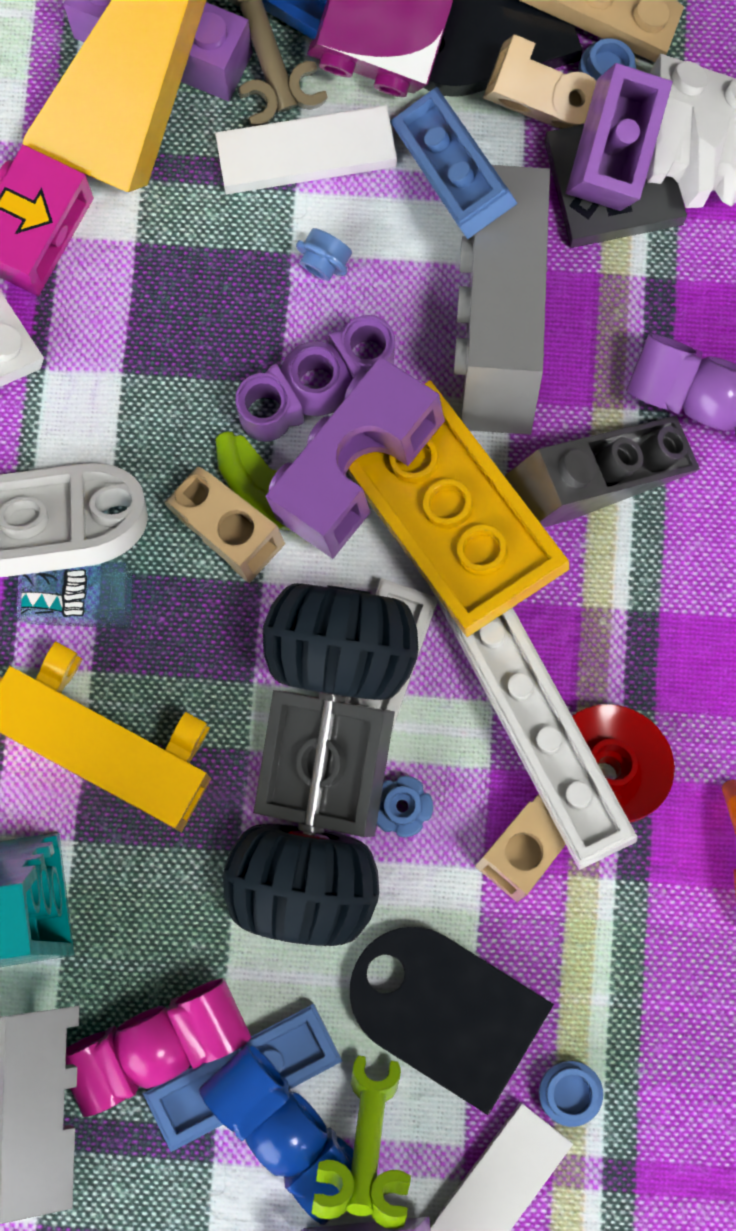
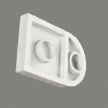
(59, 521)

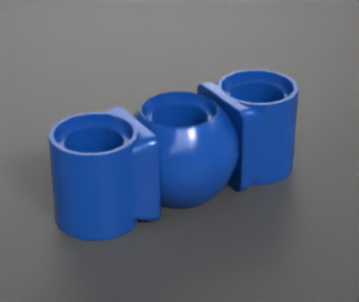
(276, 1123)

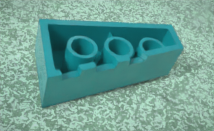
(33, 901)

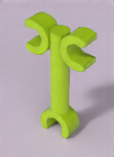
(361, 1189)

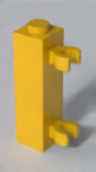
(99, 749)

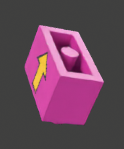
(38, 216)

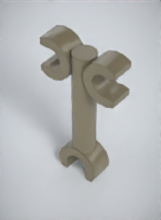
(279, 90)

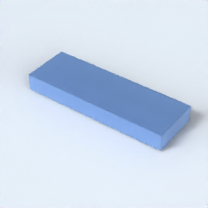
(453, 163)
(295, 1046)

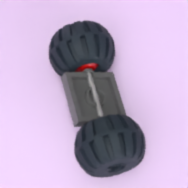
(321, 765)

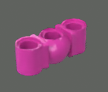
(156, 1046)

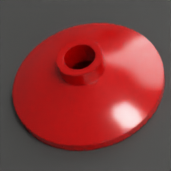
(635, 752)

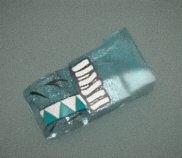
(78, 596)

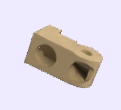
(538, 89)
(226, 523)
(523, 851)

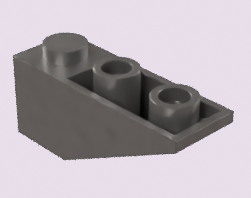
(601, 469)

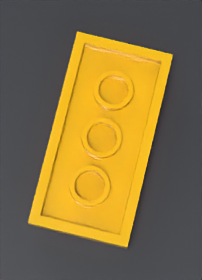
(461, 524)

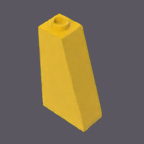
(119, 92)

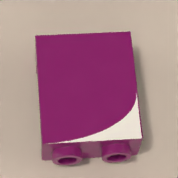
(382, 41)

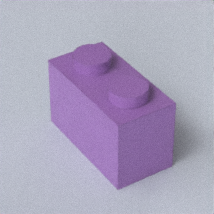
(619, 137)

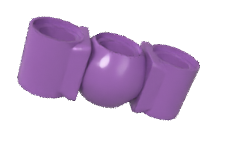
(678, 378)
(293, 396)

